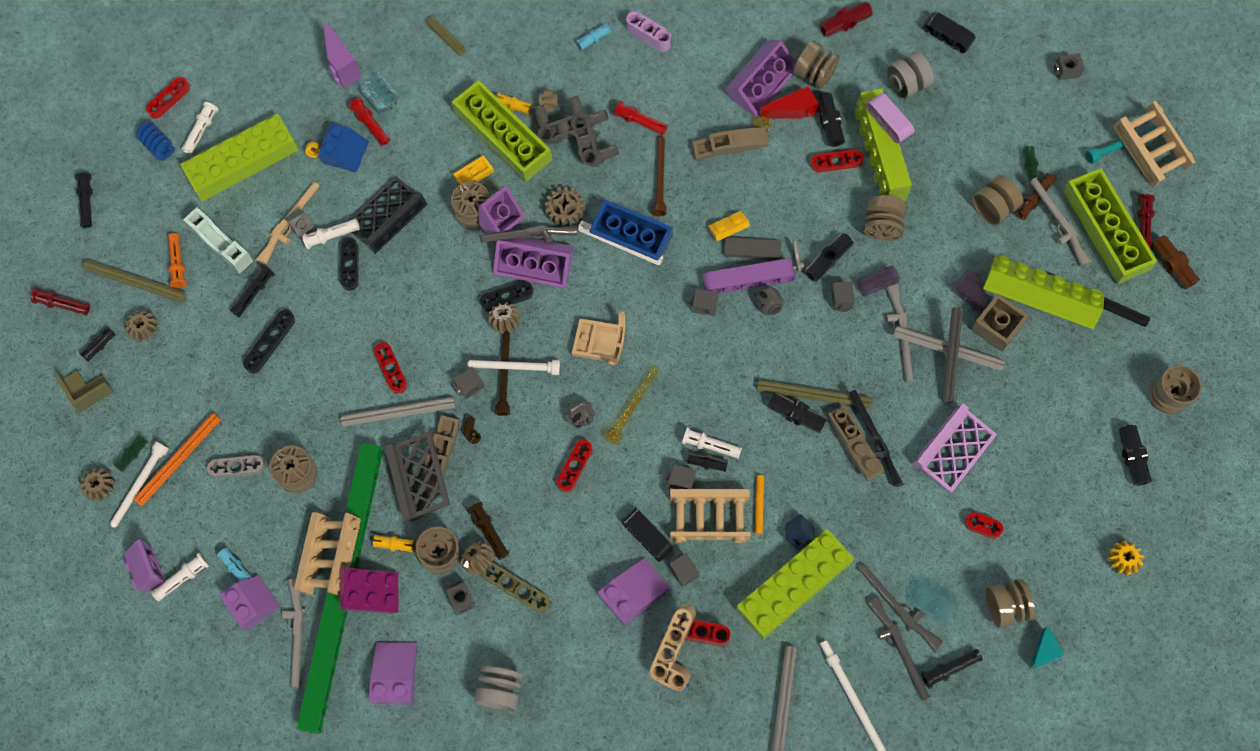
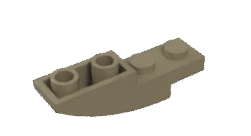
(730, 141)
(855, 444)

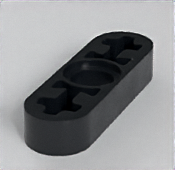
(345, 257)
(510, 289)

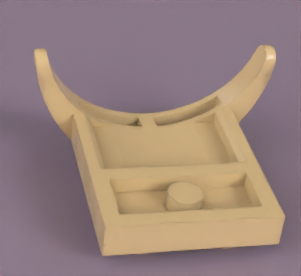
(600, 340)

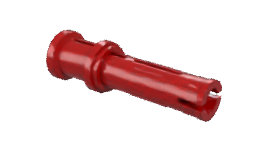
(632, 115)
(365, 116)

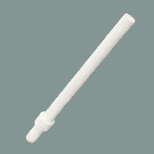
(833, 660)

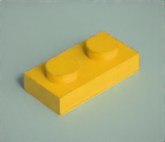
(474, 171)
(729, 225)

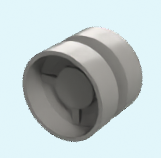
(910, 74)

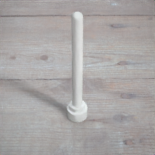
(551, 367)
(157, 452)

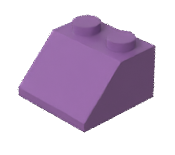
(500, 212)
(144, 566)
(249, 602)

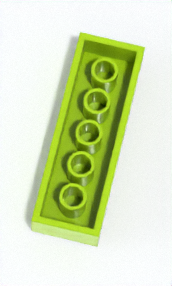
(502, 131)
(884, 152)
(239, 157)
(1109, 226)
(1044, 291)
(794, 584)

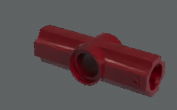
(846, 19)

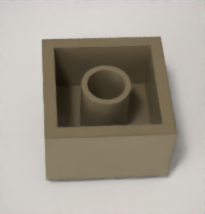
(1000, 322)

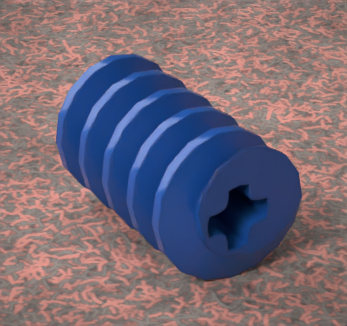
(155, 141)

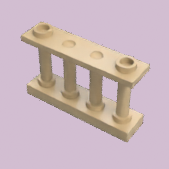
(1139, 152)
(719, 497)
(313, 550)

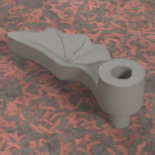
(799, 265)

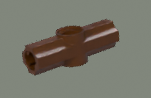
(1175, 262)

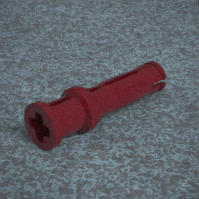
(1146, 215)
(53, 300)

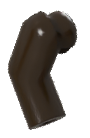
(469, 432)

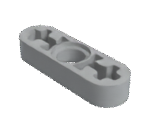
(250, 460)

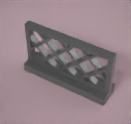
(404, 485)

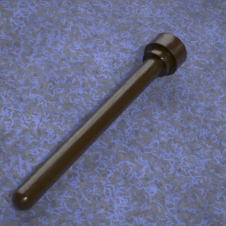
(502, 407)

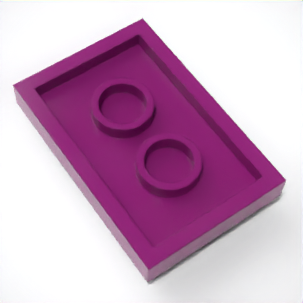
(369, 591)

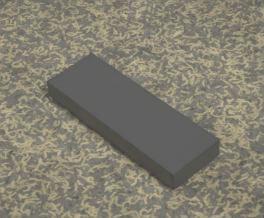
(752, 248)

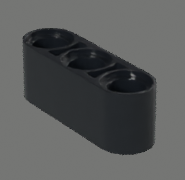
(949, 32)
(648, 534)

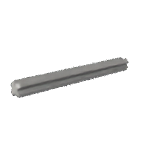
(942, 346)
(397, 411)
(784, 699)

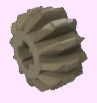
(504, 317)
(145, 330)
(104, 480)
(477, 557)

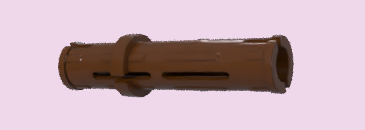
(1032, 200)

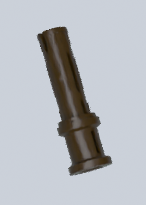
(483, 522)

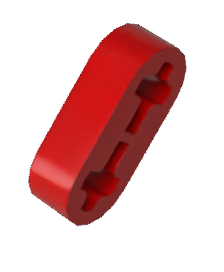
(981, 529)

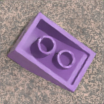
(341, 61)
(633, 591)
(393, 674)

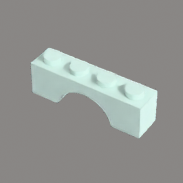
(217, 240)

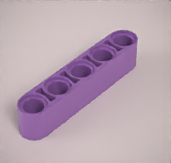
(749, 276)

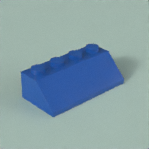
(632, 230)

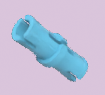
(593, 36)
(233, 565)

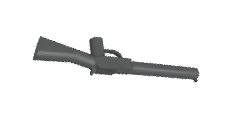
(536, 232)
(910, 621)
(892, 630)

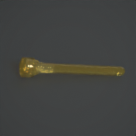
(614, 435)

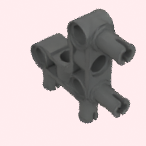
(569, 127)

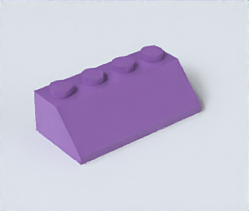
(762, 77)
(534, 261)

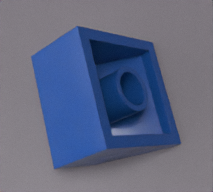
(343, 148)

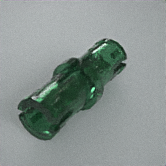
(1031, 163)
(130, 453)

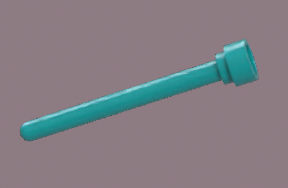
(1093, 155)

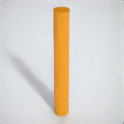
(759, 504)

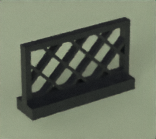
(394, 221)

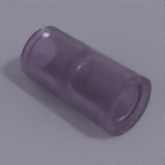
(878, 280)

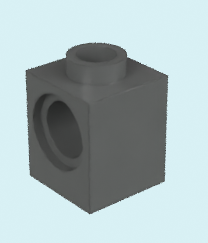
(1074, 63)
(299, 222)
(842, 296)
(704, 302)
(468, 383)
(681, 477)
(683, 569)
(464, 605)

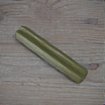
(446, 36)

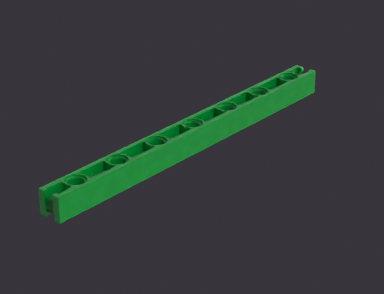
(334, 619)

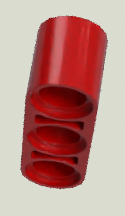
(710, 637)

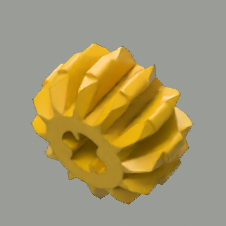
(1133, 556)

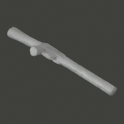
(1070, 233)
(901, 317)
(298, 616)

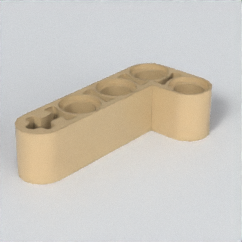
(675, 644)

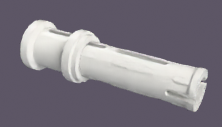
(203, 121)
(323, 235)
(733, 451)
(188, 571)

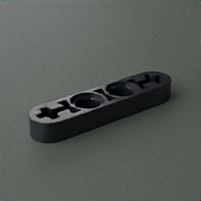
(265, 339)

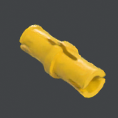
(515, 104)
(393, 543)

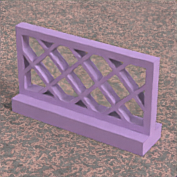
(940, 438)

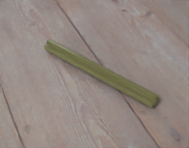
(134, 281)
(810, 393)

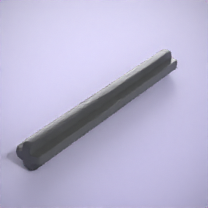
(952, 354)

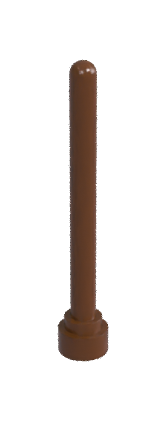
(659, 207)

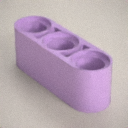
(643, 25)
(890, 118)

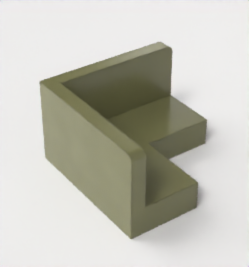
(82, 394)

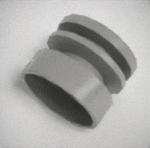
(498, 688)

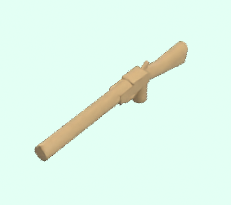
(277, 233)

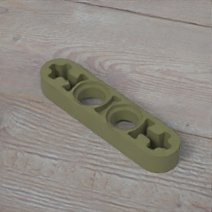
(515, 588)

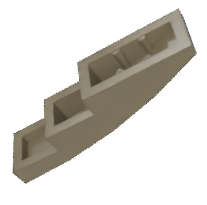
(444, 443)

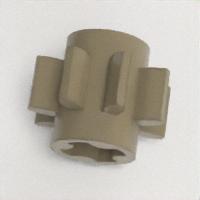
(548, 100)

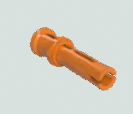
(176, 267)

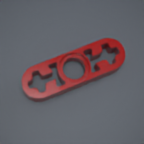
(154, 103)
(841, 155)
(390, 354)
(563, 476)

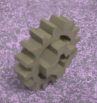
(572, 210)

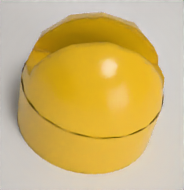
(316, 149)

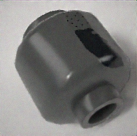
(769, 301)
(580, 413)

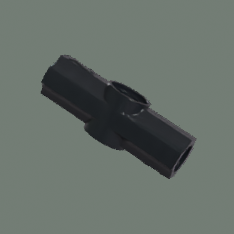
(830, 119)
(822, 264)
(797, 412)
(1135, 455)

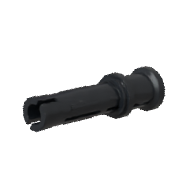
(84, 192)
(257, 284)
(943, 671)

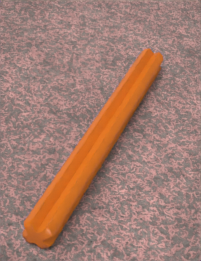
(176, 460)

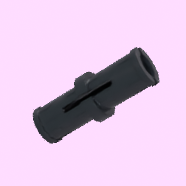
(97, 344)
(707, 461)

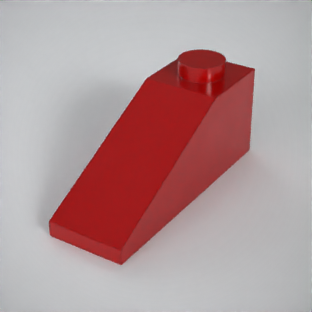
(793, 106)

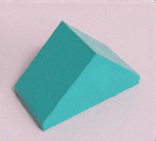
(1046, 650)

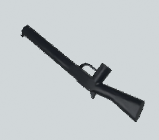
(883, 451)

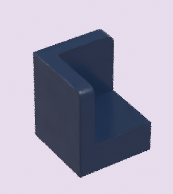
(799, 532)

